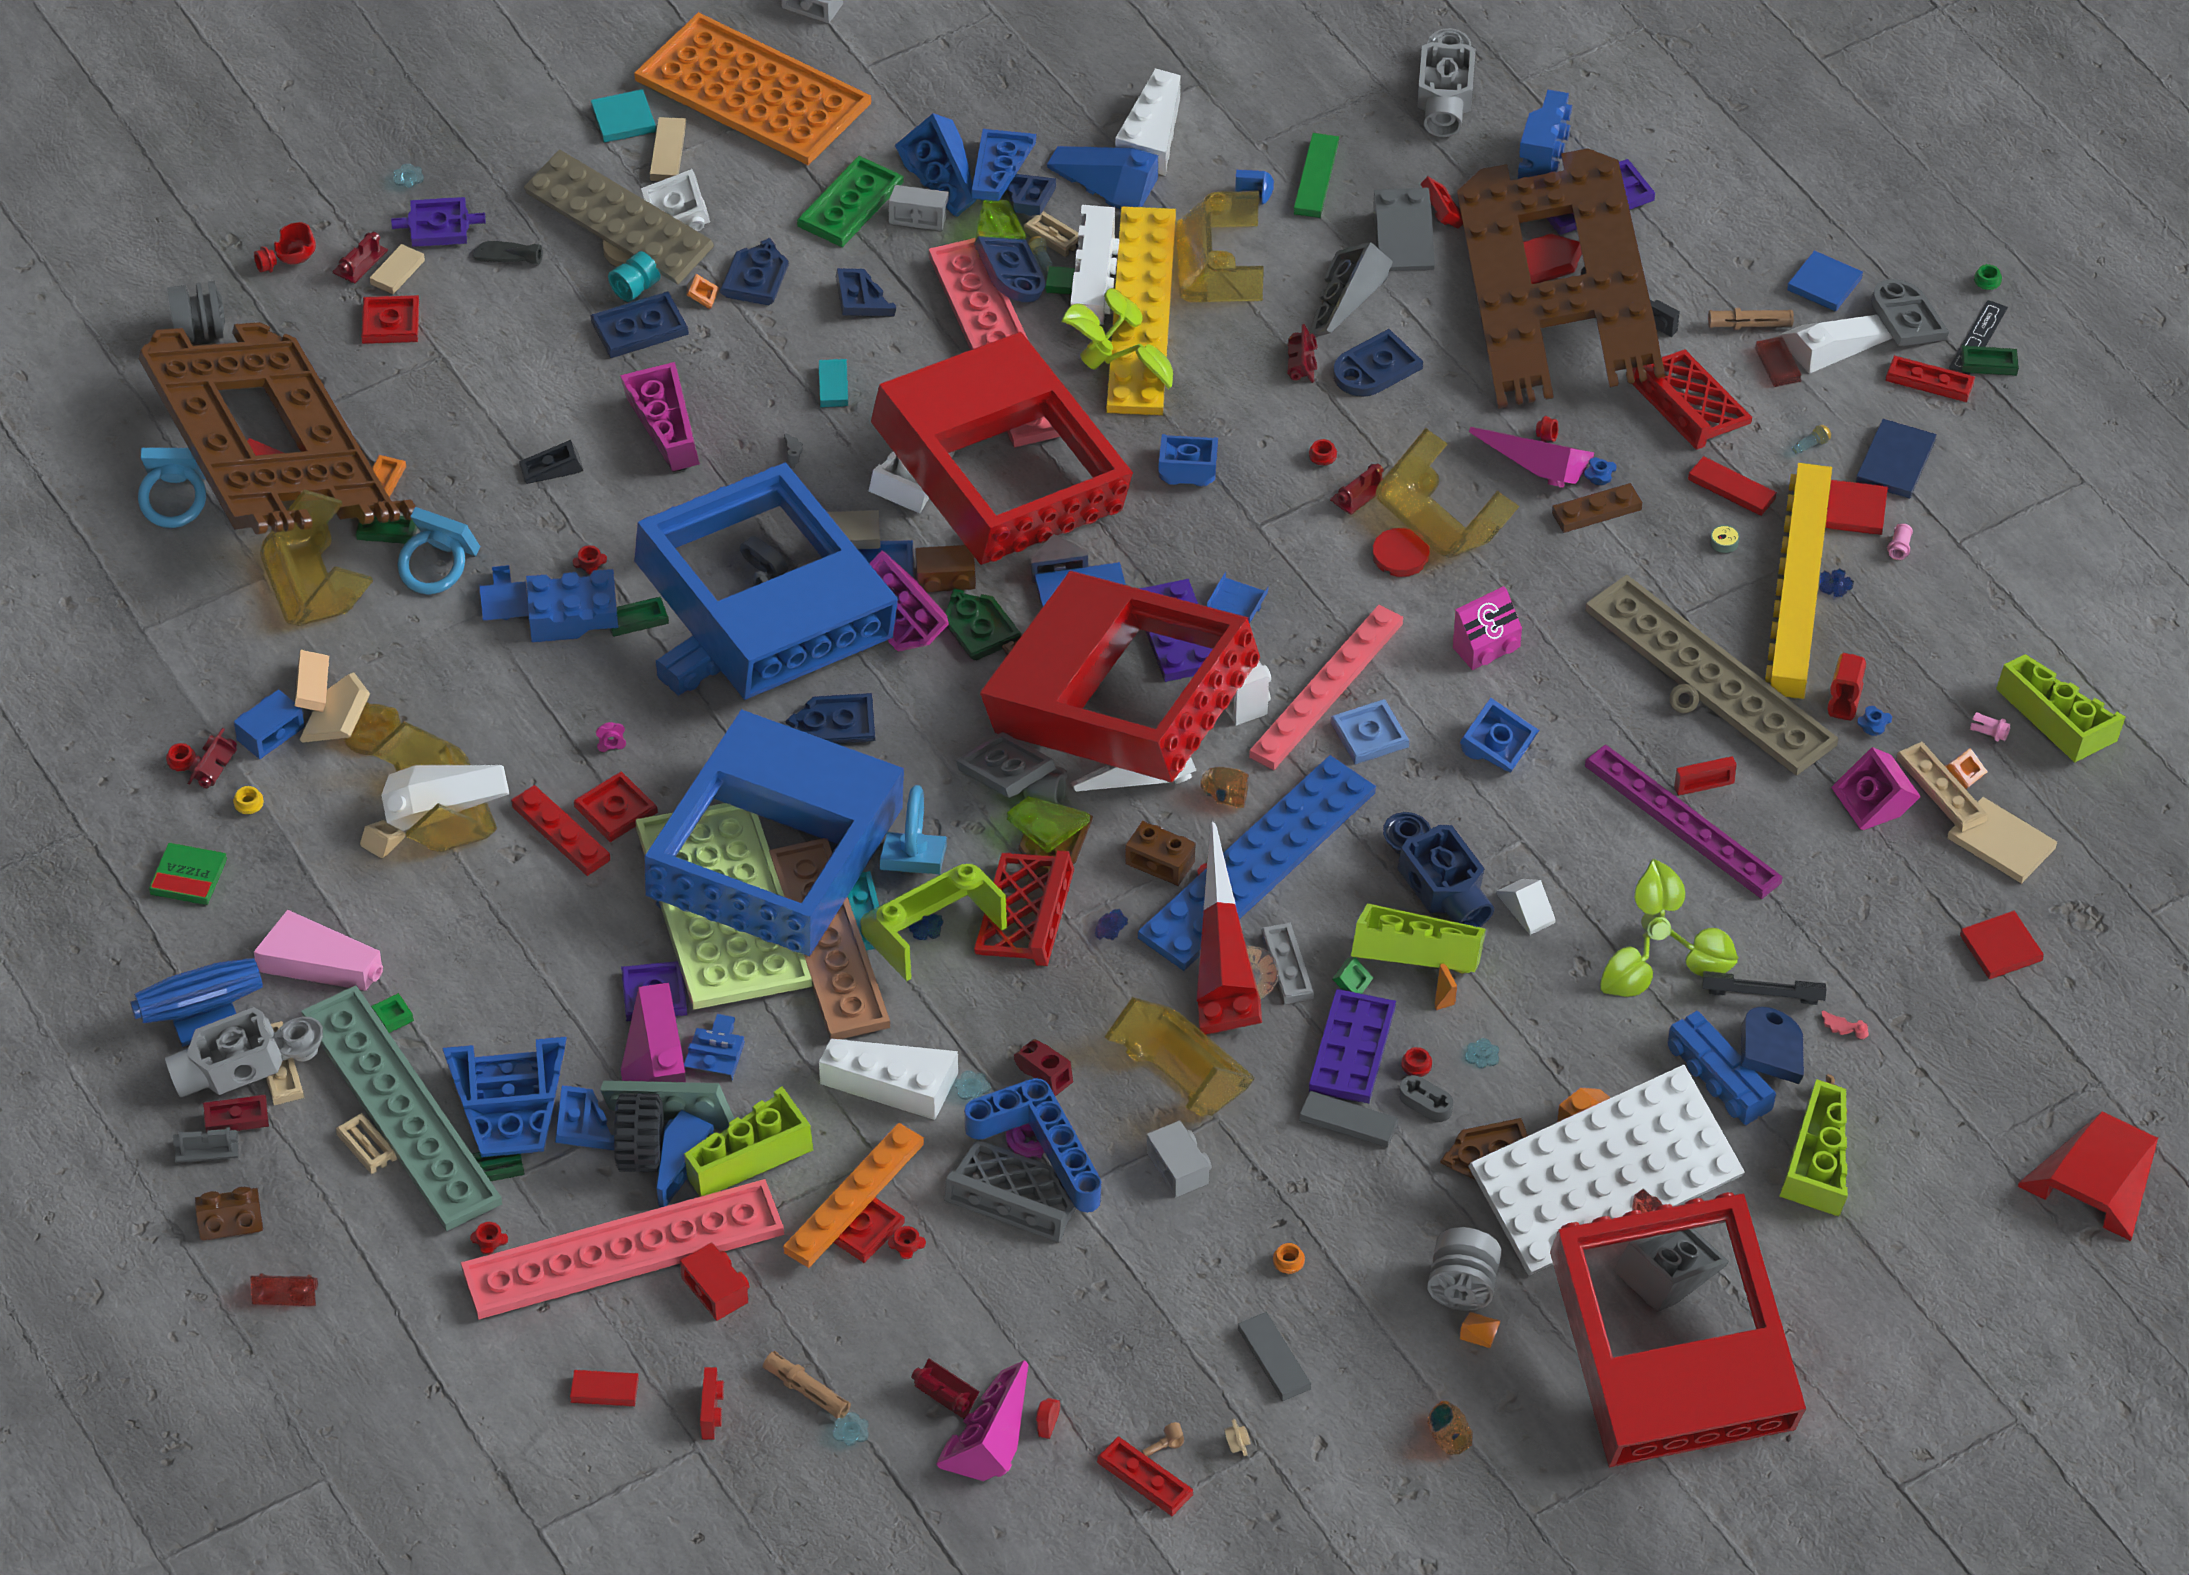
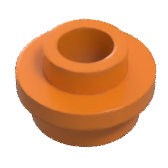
(1292, 1252)

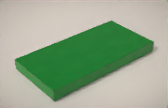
(850, 201)

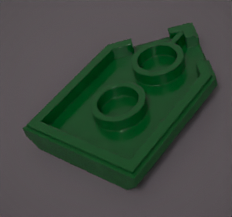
(979, 624)

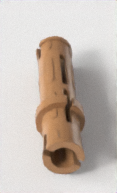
(1750, 318)
(796, 1377)

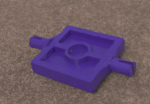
(438, 221)

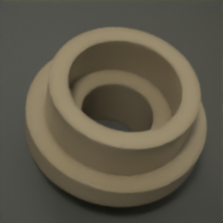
(1677, 705)

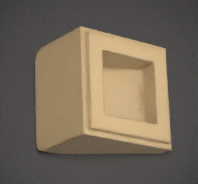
(381, 838)

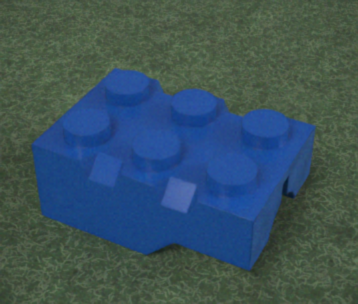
(1544, 136)
(571, 605)

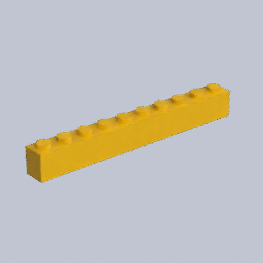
(1800, 580)

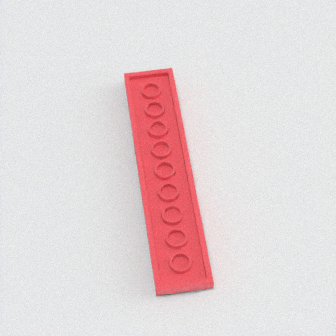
(982, 314)
(620, 1248)

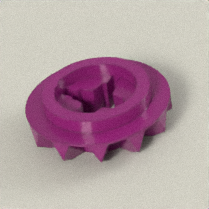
(1017, 1141)

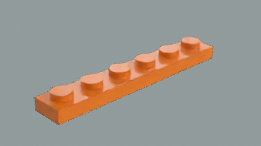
(853, 1195)

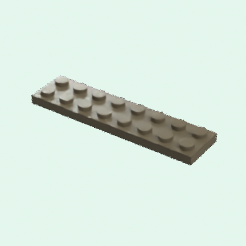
(618, 215)

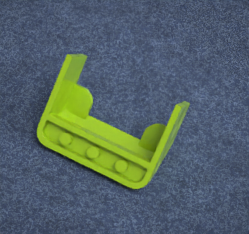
(884, 921)

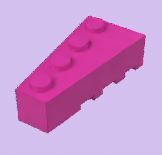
(662, 409)

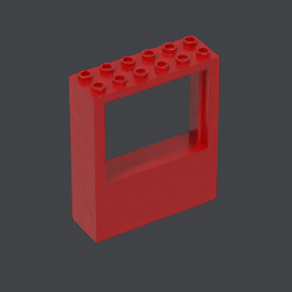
(978, 398)
(1075, 644)
(1689, 1391)

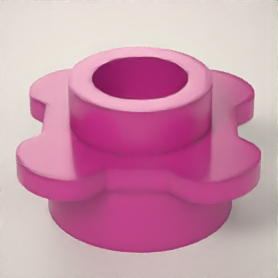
(610, 730)

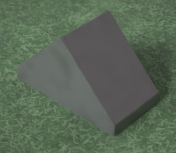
(1058, 555)

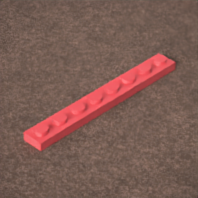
(1326, 687)

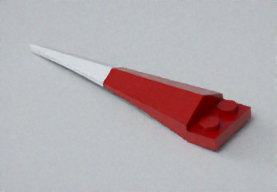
(1226, 979)

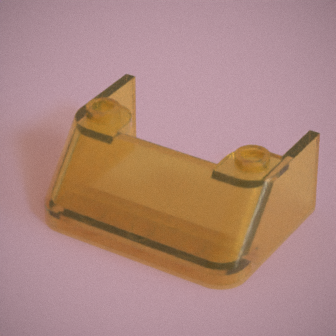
(1212, 274)
(1408, 492)
(298, 572)
(441, 826)
(1182, 1053)

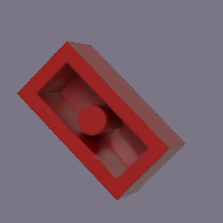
(715, 1281)

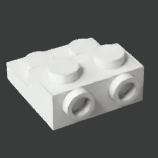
(679, 198)

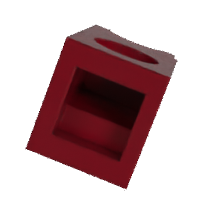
(1045, 1064)

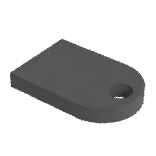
(1907, 313)

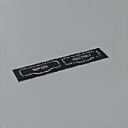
(1982, 329)

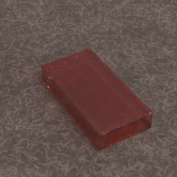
(1778, 361)

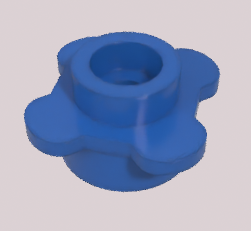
(1600, 471)
(1874, 721)

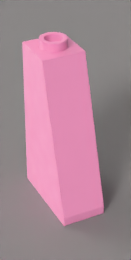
(317, 954)

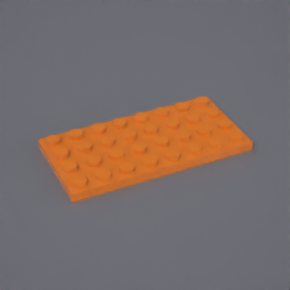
(753, 88)

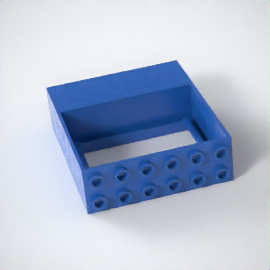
(783, 623)
(795, 783)

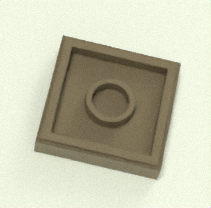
(860, 527)

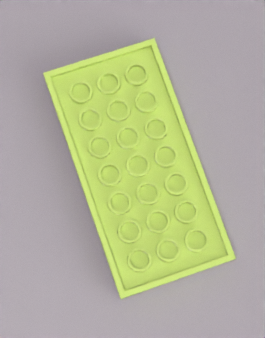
(715, 958)

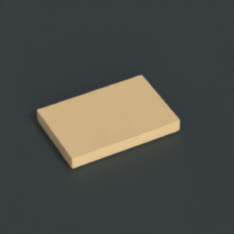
(2005, 842)

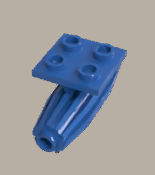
(197, 996)

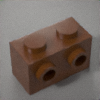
(1160, 853)

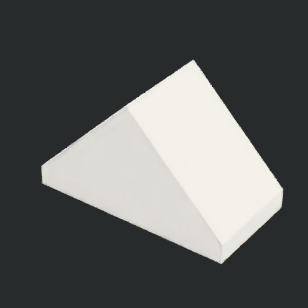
(1528, 904)

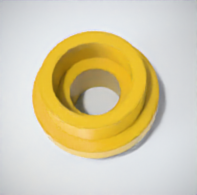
(248, 800)

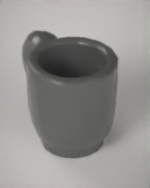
(1050, 787)

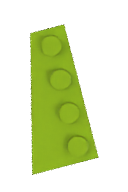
(2058, 709)
(1417, 939)
(750, 1145)
(1819, 1155)

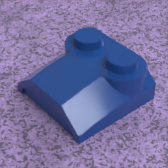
(1188, 460)
(1498, 736)

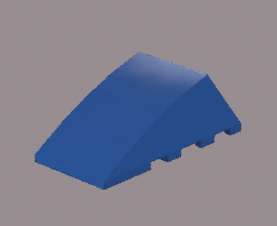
(508, 1095)

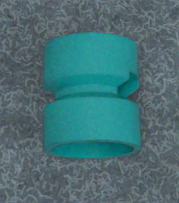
(634, 276)

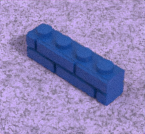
(685, 666)
(1720, 1068)

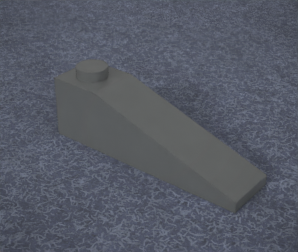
(1350, 280)

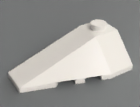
(1832, 341)
(1117, 777)
(420, 787)

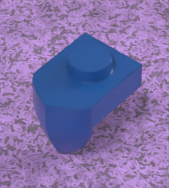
(1255, 181)

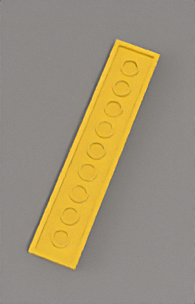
(1146, 280)

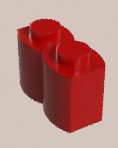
(1846, 686)

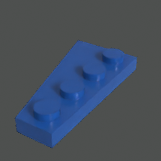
(999, 161)

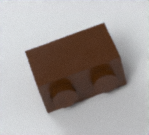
(945, 568)

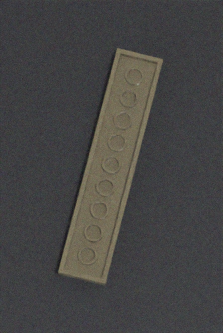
(1717, 676)

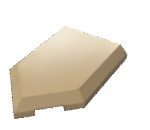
(341, 712)

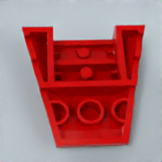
(2102, 1167)

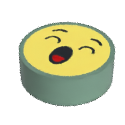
(1724, 539)

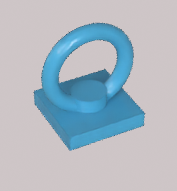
(172, 466)
(444, 535)
(912, 849)

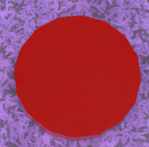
(1400, 552)

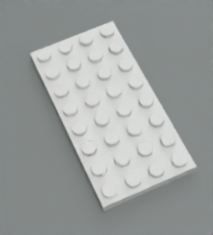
(1600, 1158)

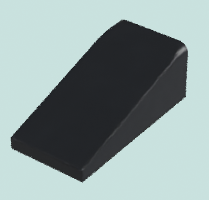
(552, 463)

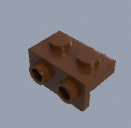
(228, 1213)

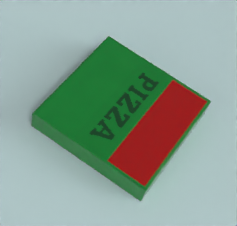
(188, 873)

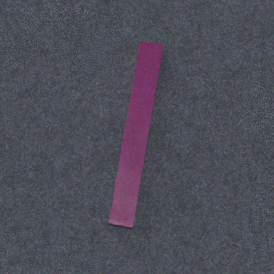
(1683, 821)

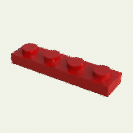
(560, 830)

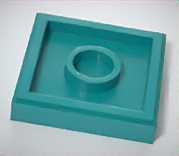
(623, 115)

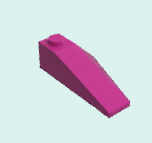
(1543, 459)
(653, 1039)

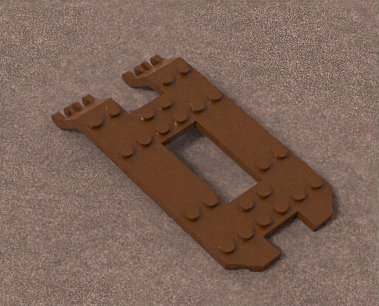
(1609, 291)
(252, 485)

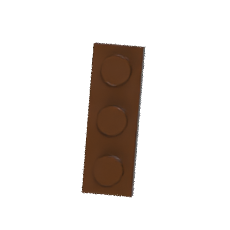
(1597, 507)

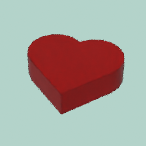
(1047, 1417)

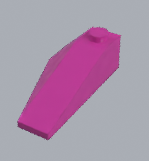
(991, 1430)

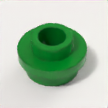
(1988, 277)

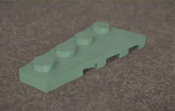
(698, 1099)

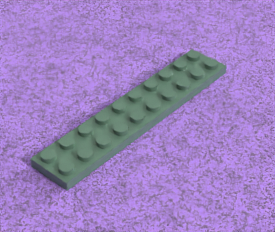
(403, 1109)

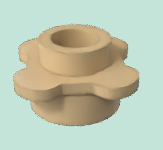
(1237, 1438)

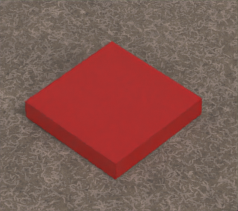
(390, 319)
(1856, 507)
(615, 806)
(2001, 944)
(870, 1230)

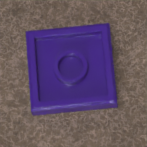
(653, 974)

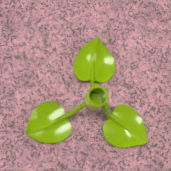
(1100, 347)
(1655, 892)

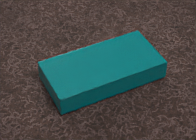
(833, 383)

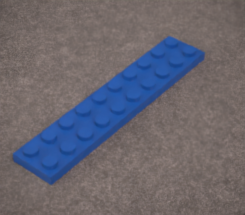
(1262, 856)

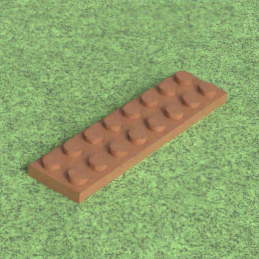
(839, 962)

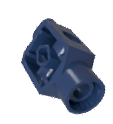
(1439, 868)

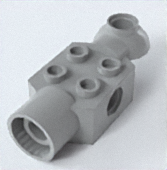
(1446, 81)
(241, 1051)

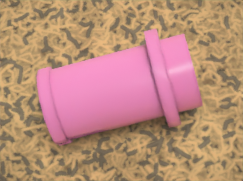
(1899, 546)
(1996, 728)

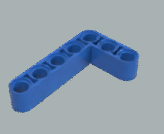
(1037, 1105)

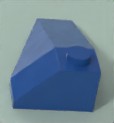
(939, 160)
(1116, 174)

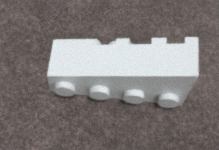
(1153, 118)
(1095, 259)
(896, 484)
(891, 1074)

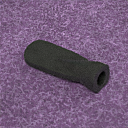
(508, 252)

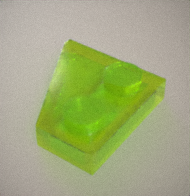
(998, 221)
(1047, 822)

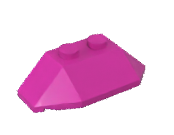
(917, 615)

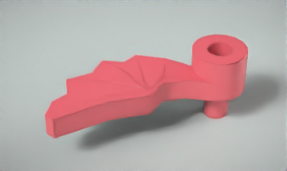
(1840, 1025)

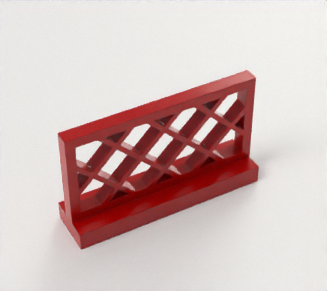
(1675, 405)
(1049, 905)

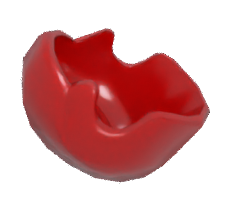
(295, 243)

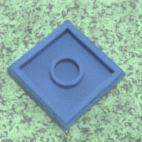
(1369, 731)

